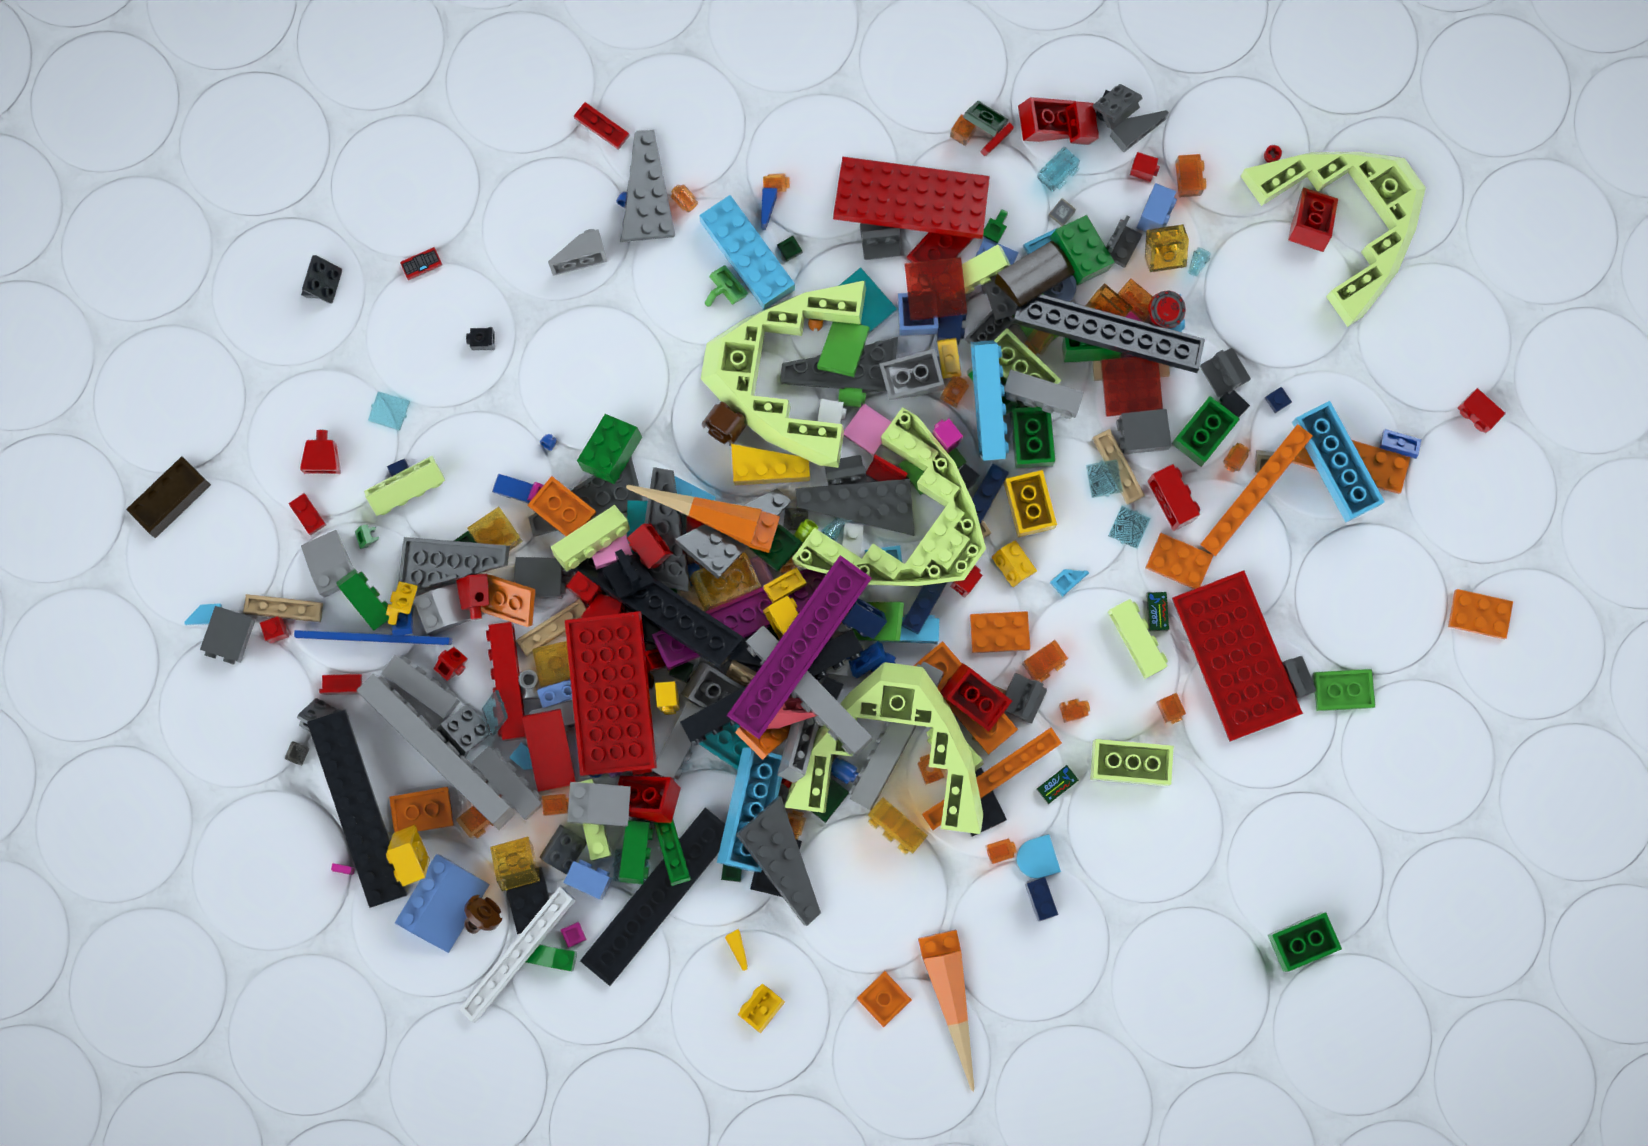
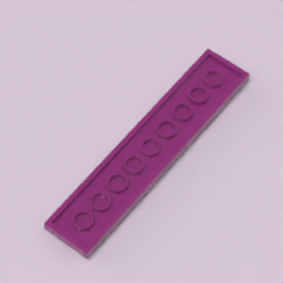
(742, 615)
(799, 647)

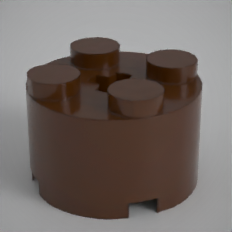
(724, 424)

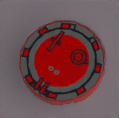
(1167, 309)

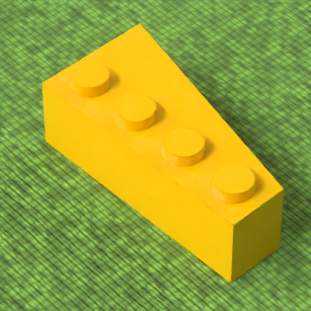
(767, 467)

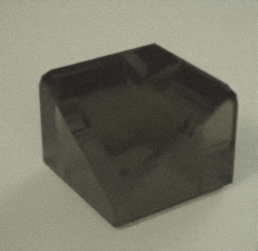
(794, 517)
(296, 753)

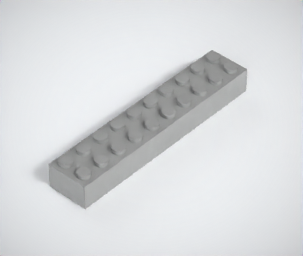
(440, 755)

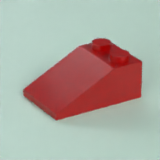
(1043, 119)
(1313, 220)
(975, 697)
(651, 797)

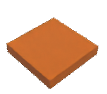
(884, 999)

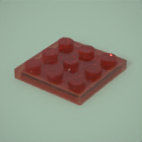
(935, 288)
(1130, 385)

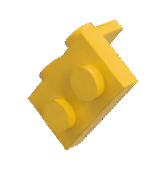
(1014, 563)
(401, 600)
(761, 1007)

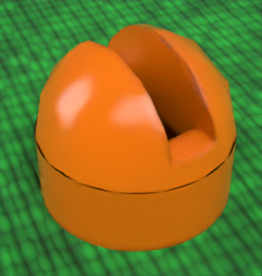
(812, 323)

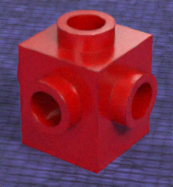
(450, 663)

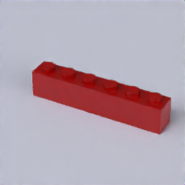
(506, 677)

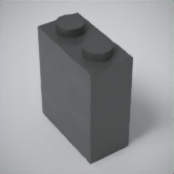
(1144, 431)
(541, 574)
(227, 635)

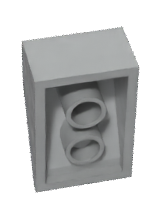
(580, 253)
(912, 375)
(327, 562)
(441, 609)
(709, 686)
(598, 804)

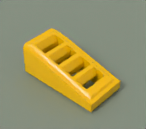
(735, 942)

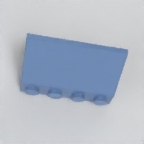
(439, 902)

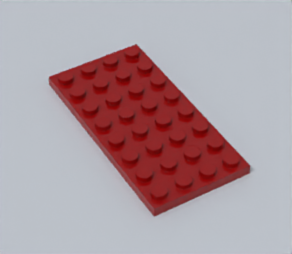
(911, 197)
(1237, 656)
(610, 693)

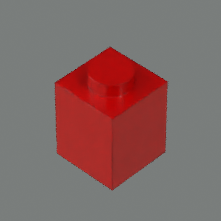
(1144, 167)
(274, 629)

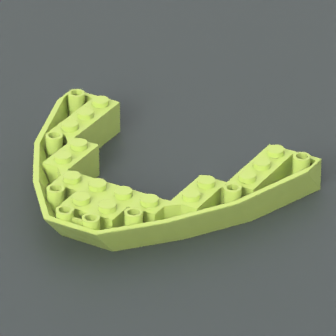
(1390, 189)
(734, 362)
(948, 547)
(906, 697)

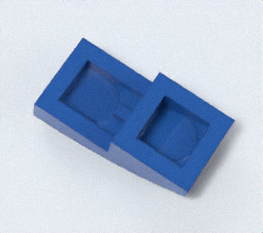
(512, 488)

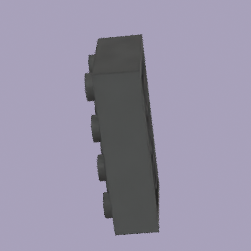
(989, 328)

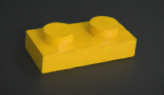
(949, 358)
(784, 585)

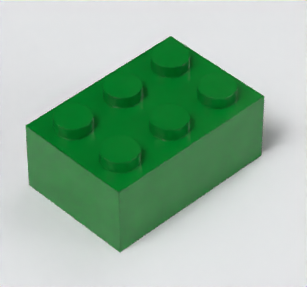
(1083, 249)
(1205, 431)
(1032, 438)
(609, 448)
(1304, 941)

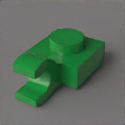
(996, 228)

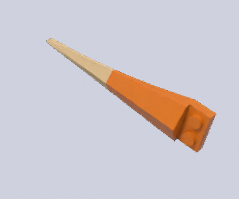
(740, 522)
(945, 968)

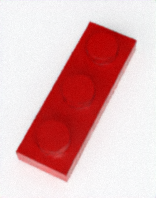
(601, 125)

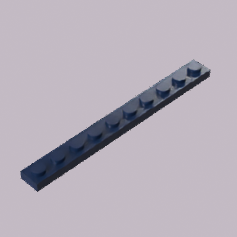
(930, 593)

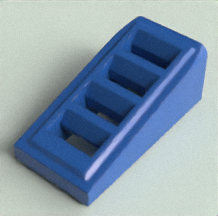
(769, 198)

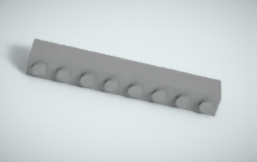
(817, 699)
(885, 757)

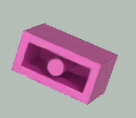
(947, 435)

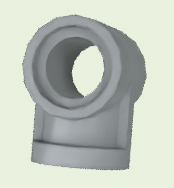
(529, 691)

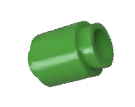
(852, 397)

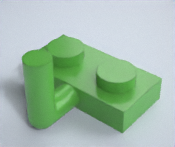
(726, 284)

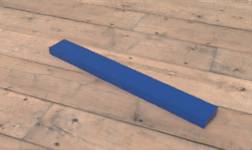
(372, 637)

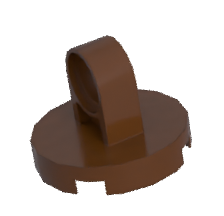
(482, 914)

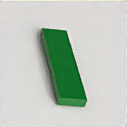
(672, 852)

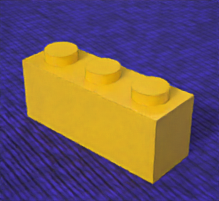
(667, 697)

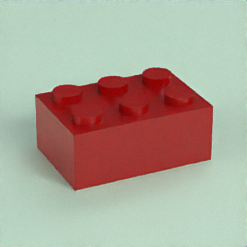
(1174, 497)

